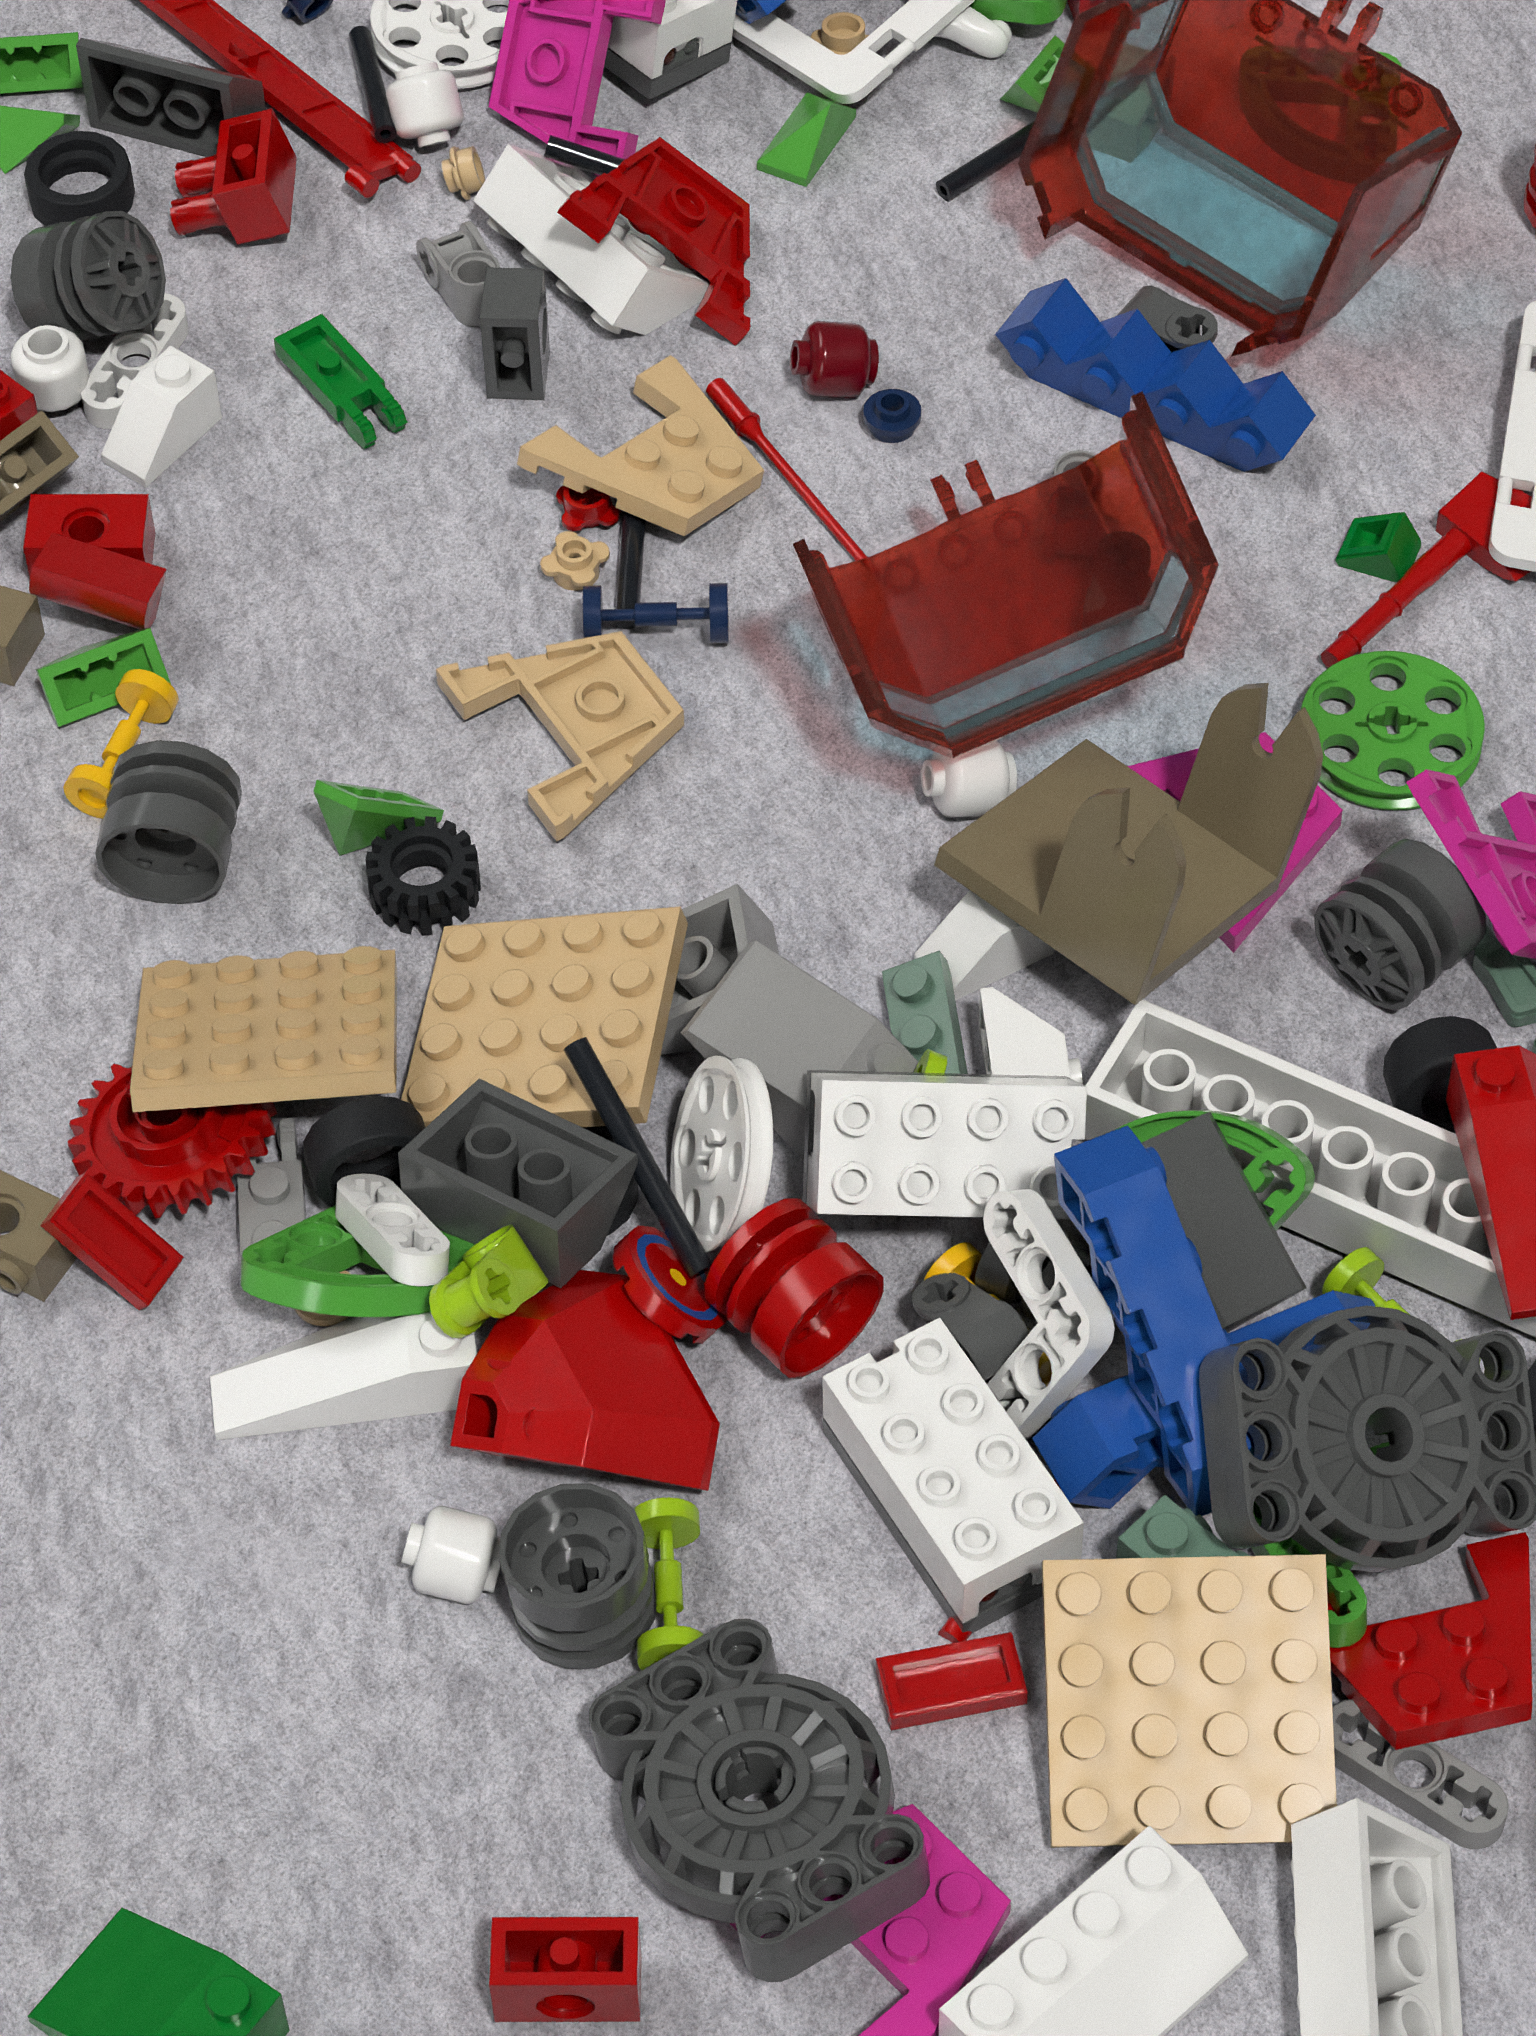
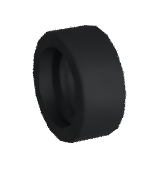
(73, 154)
(355, 1128)

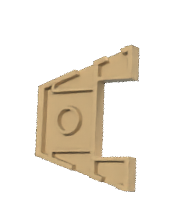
(668, 474)
(594, 702)

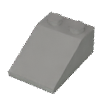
(713, 941)
(787, 1026)

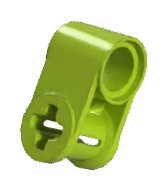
(487, 1282)

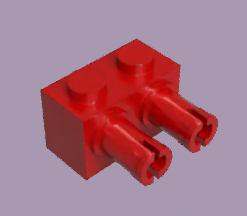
(247, 181)

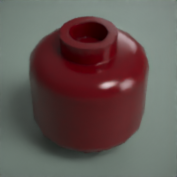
(835, 359)

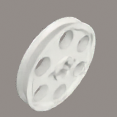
(440, 39)
(722, 1148)

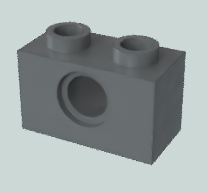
(515, 333)

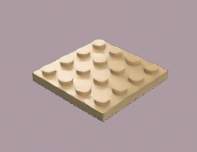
(527, 988)
(266, 1030)
(1187, 1698)

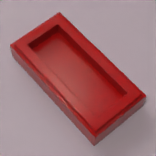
(112, 1241)
(951, 1681)

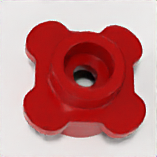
(586, 509)

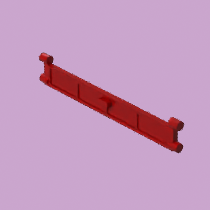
(290, 92)

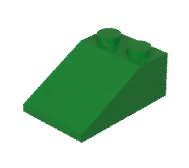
(157, 1984)

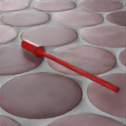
(748, 425)

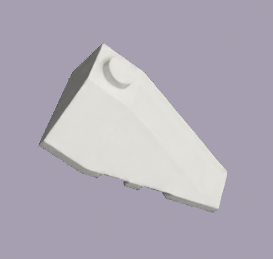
(344, 1376)

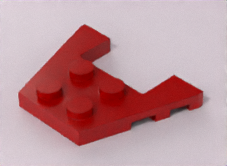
(687, 214)
(1453, 1665)

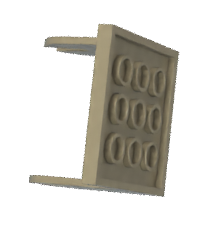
(1127, 871)

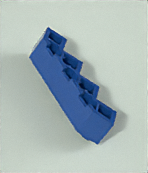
(1188, 390)
(1153, 1288)
(1110, 1440)

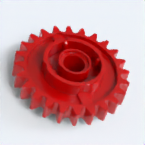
(165, 1153)

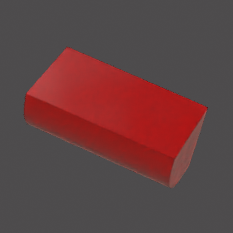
(97, 581)

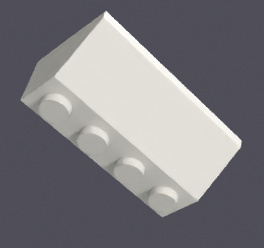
(623, 277)
(1373, 1926)
(1110, 1959)

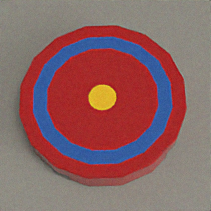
(663, 1287)

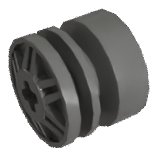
(89, 276)
(169, 822)
(1400, 924)
(578, 1575)

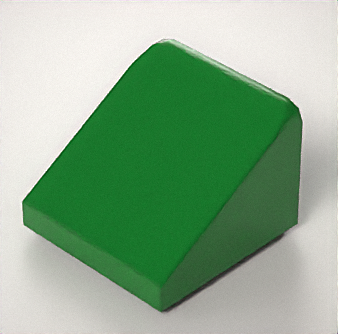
(1380, 546)

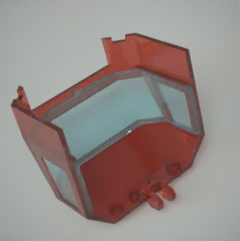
(1240, 151)
(1023, 597)

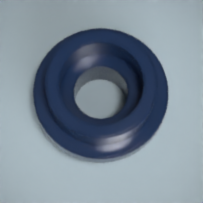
(892, 415)

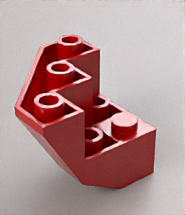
(588, 1388)

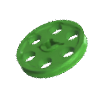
(1416, 725)

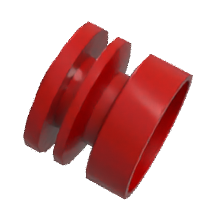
(793, 1287)

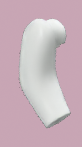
(978, 33)

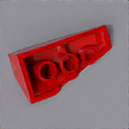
(1495, 1125)

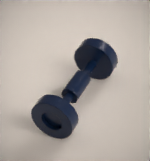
(658, 613)

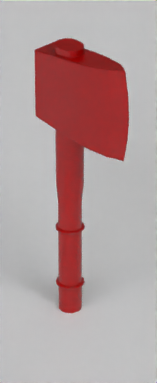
(1465, 531)

